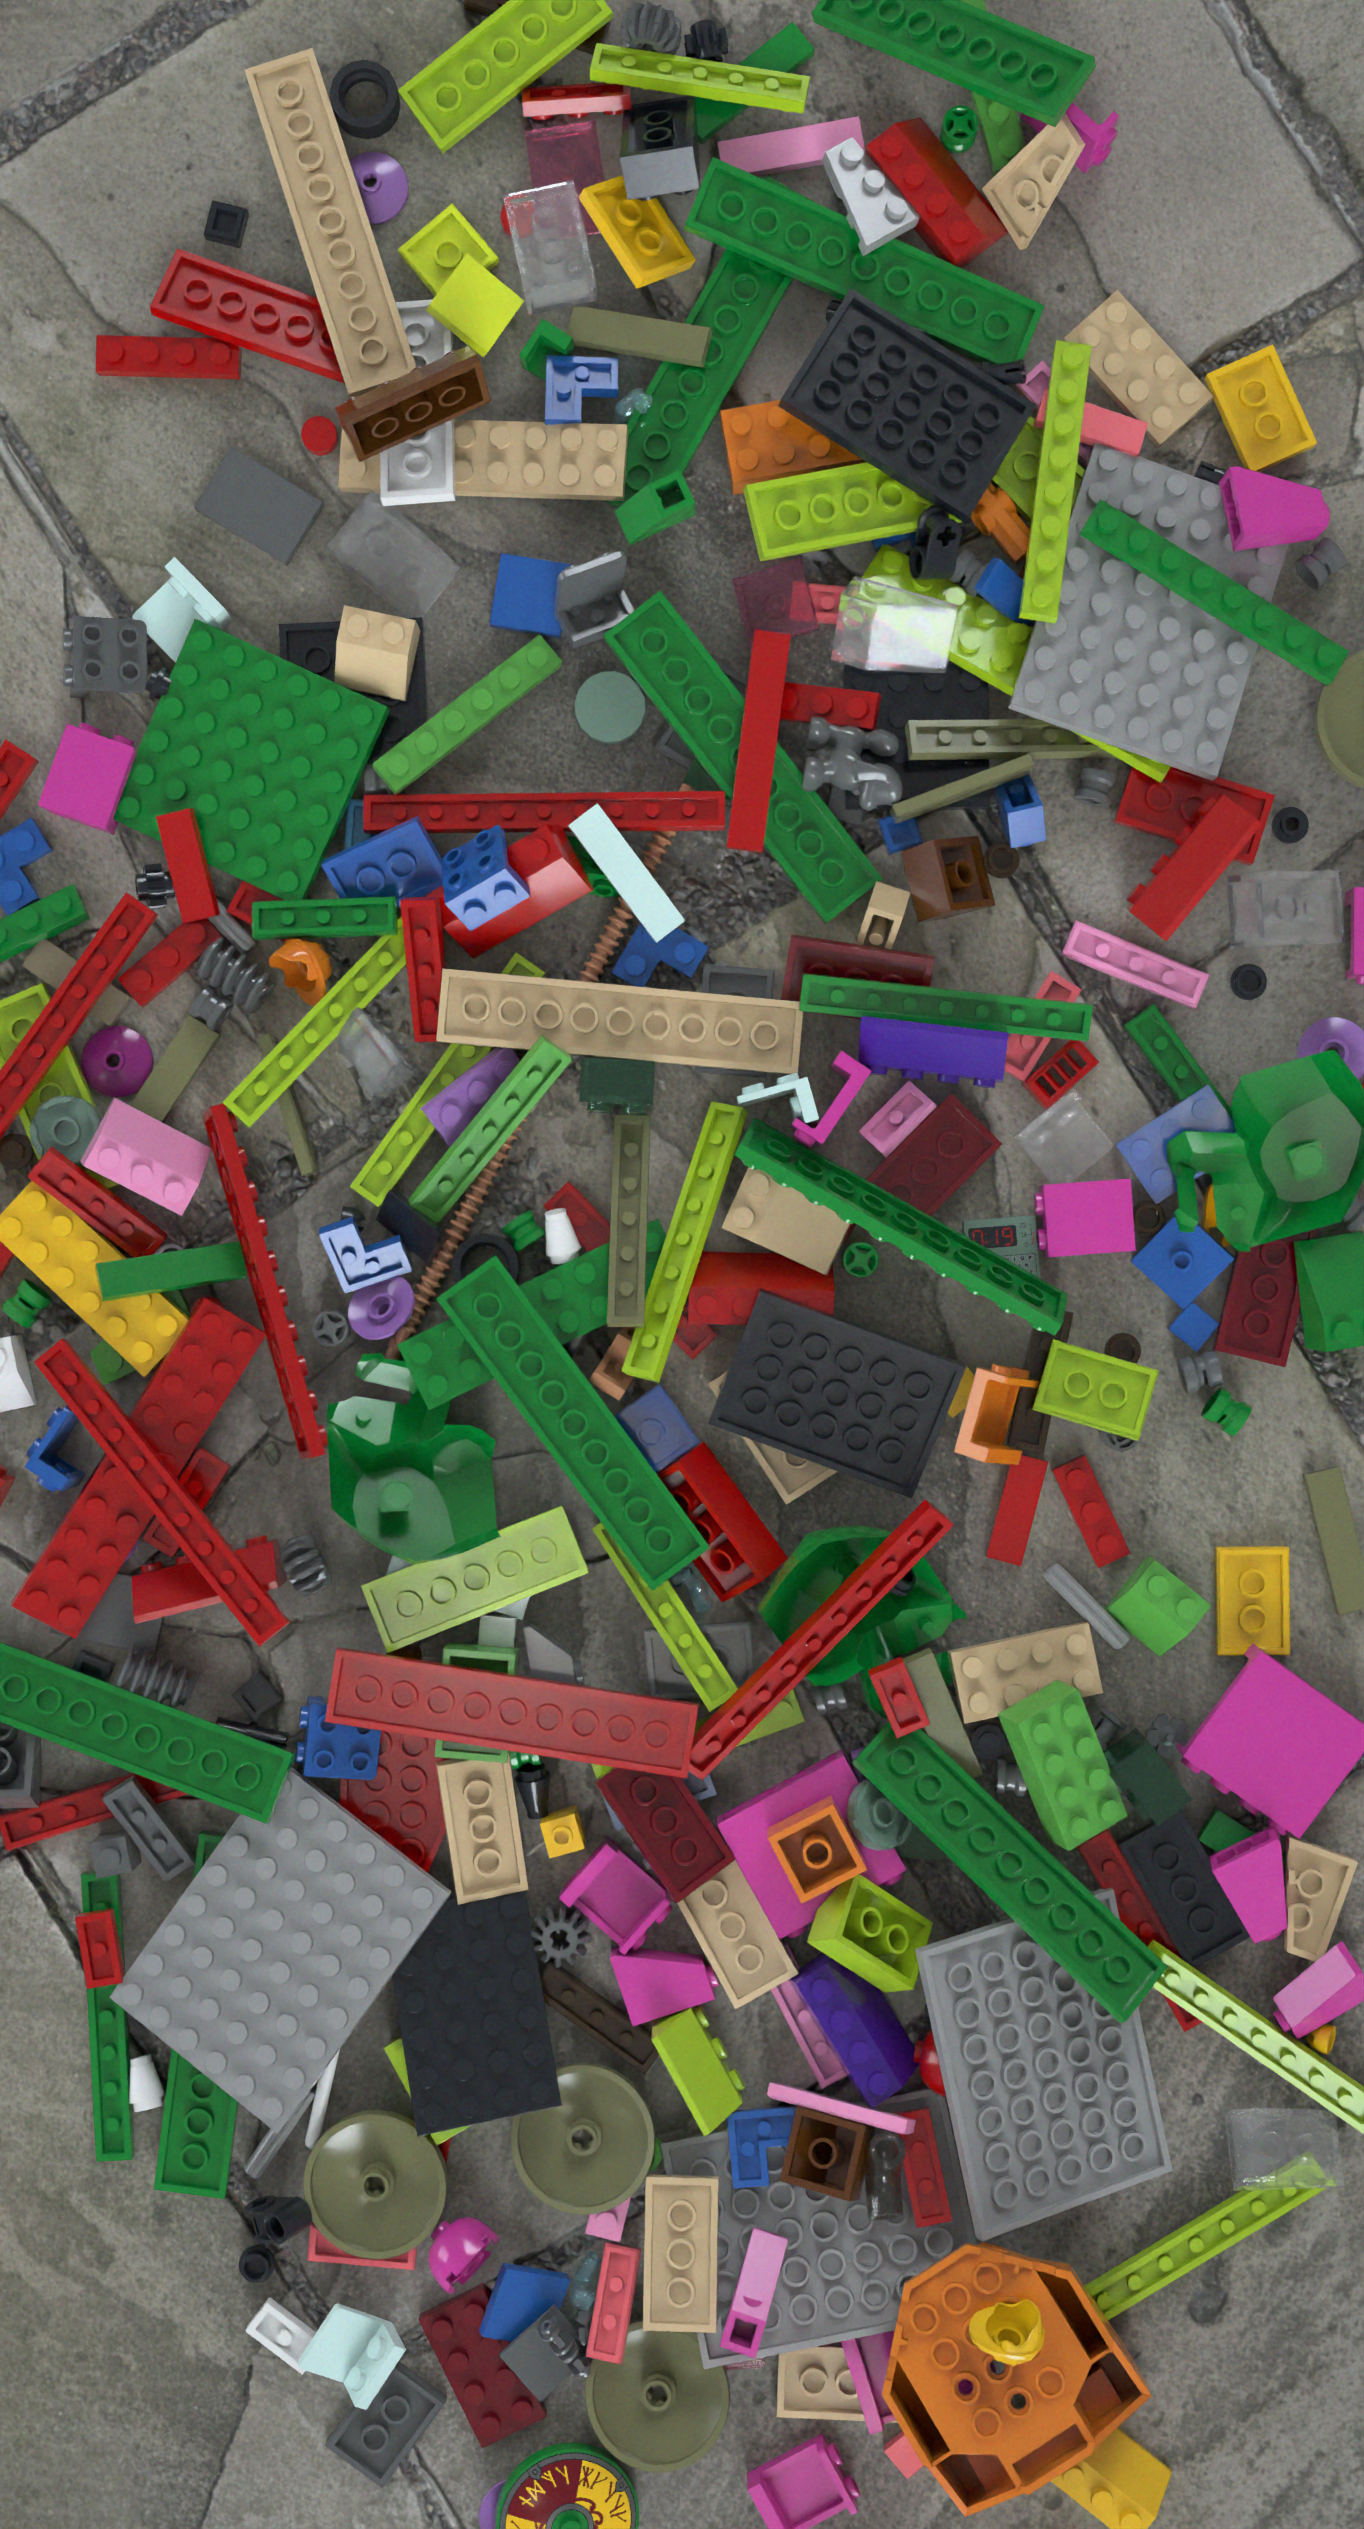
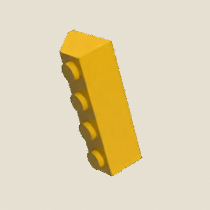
(1118, 2483)

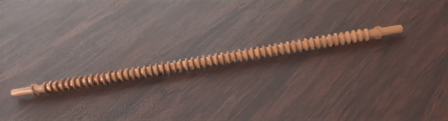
(484, 1178)

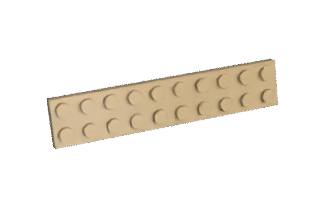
(330, 221)
(620, 1021)

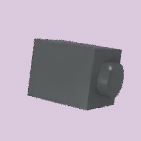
(114, 1853)

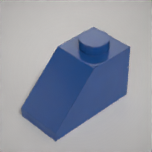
(1020, 812)

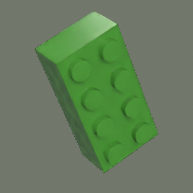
(1062, 1764)

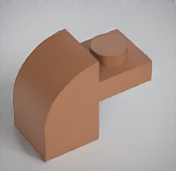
(609, 1373)

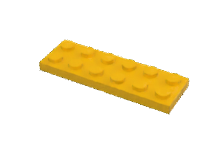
(64, 1256)

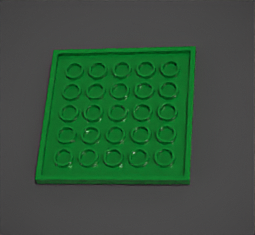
(257, 756)

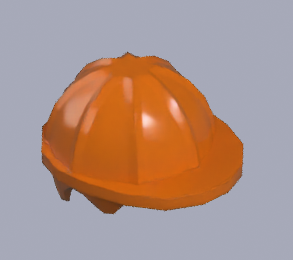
(304, 968)

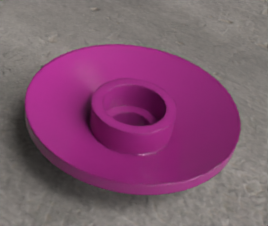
(134, 1064)

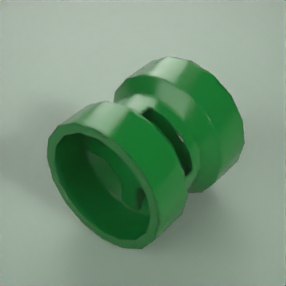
(26, 1303)
(1226, 1411)

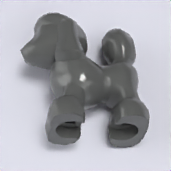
(845, 768)

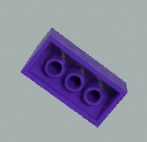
(933, 1050)
(857, 2028)

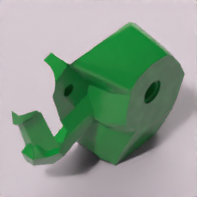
(1277, 1153)
(406, 1474)
(888, 1629)

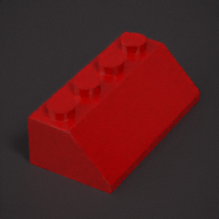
(952, 212)
(1193, 865)
(554, 879)
(730, 1282)
(739, 1542)
(181, 1587)

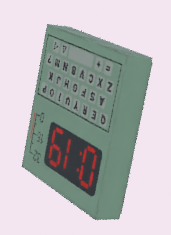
(1009, 1237)

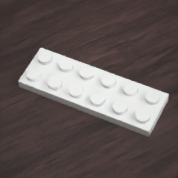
(424, 465)

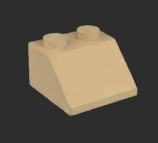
(375, 652)

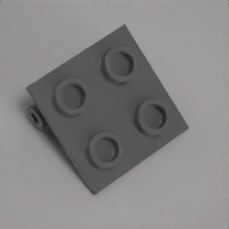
(547, 2354)

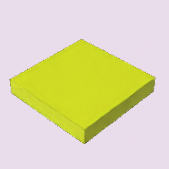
(442, 245)
(474, 305)

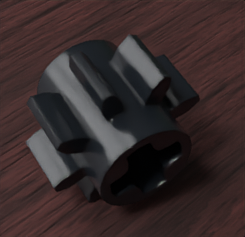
(706, 41)
(154, 886)

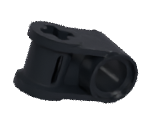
(935, 545)
(278, 2218)

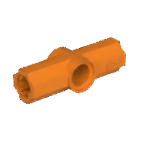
(997, 518)

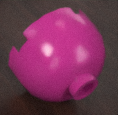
(459, 2250)

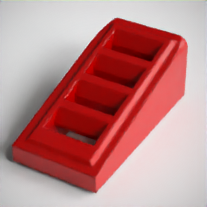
(1039, 1093)

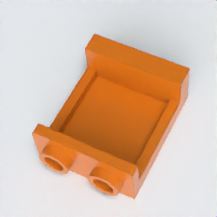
(990, 1414)

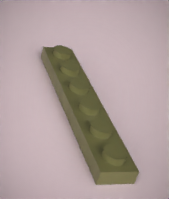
(995, 740)
(628, 1221)

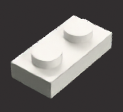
(281, 2332)

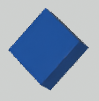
(899, 836)
(1193, 1326)

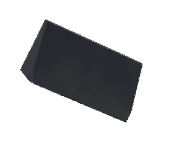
(415, 1228)

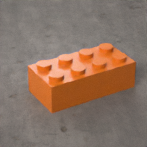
(772, 444)

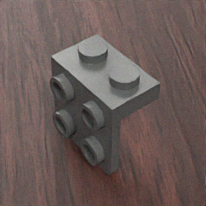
(592, 598)
(105, 655)

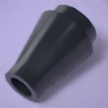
(534, 1789)

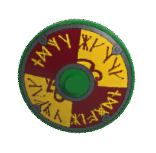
(568, 2489)

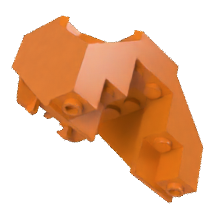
(1072, 2388)

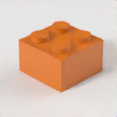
(816, 1849)

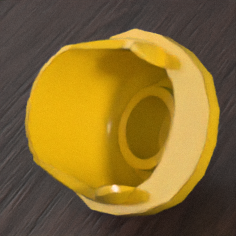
(1008, 2331)

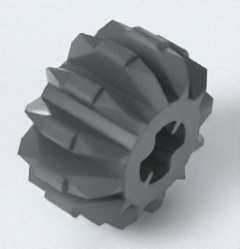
(651, 29)
(305, 1565)
(562, 1949)

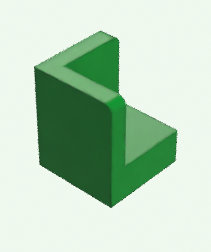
(545, 341)

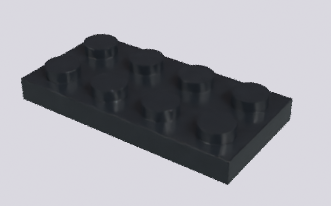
(1183, 1889)

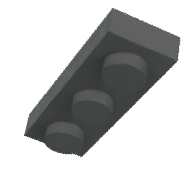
(149, 1828)

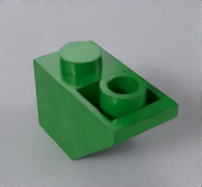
(656, 508)

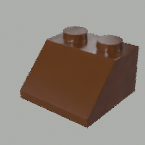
(947, 878)
(827, 2154)

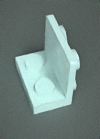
(175, 607)
(802, 1104)
(354, 2351)

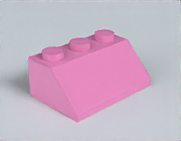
(147, 1156)

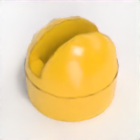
(1322, 2038)

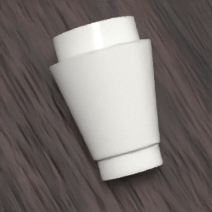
(560, 1237)
(145, 2084)

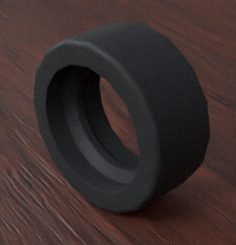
(359, 72)
(485, 1239)

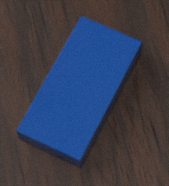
(1002, 589)

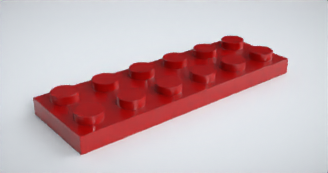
(246, 313)

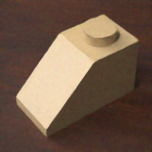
(883, 916)

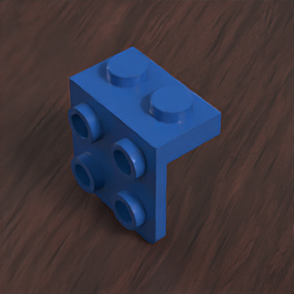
(480, 880)
(44, 1462)
(334, 1748)

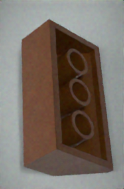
(414, 403)

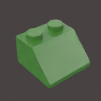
(1157, 1606)

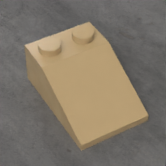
(785, 1222)

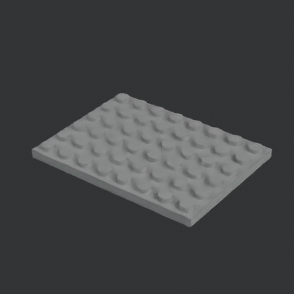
(1126, 651)
(280, 1949)
(1037, 2079)
(838, 2268)

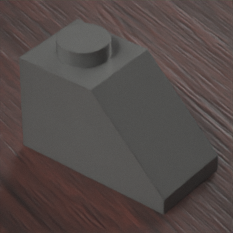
(550, 1658)

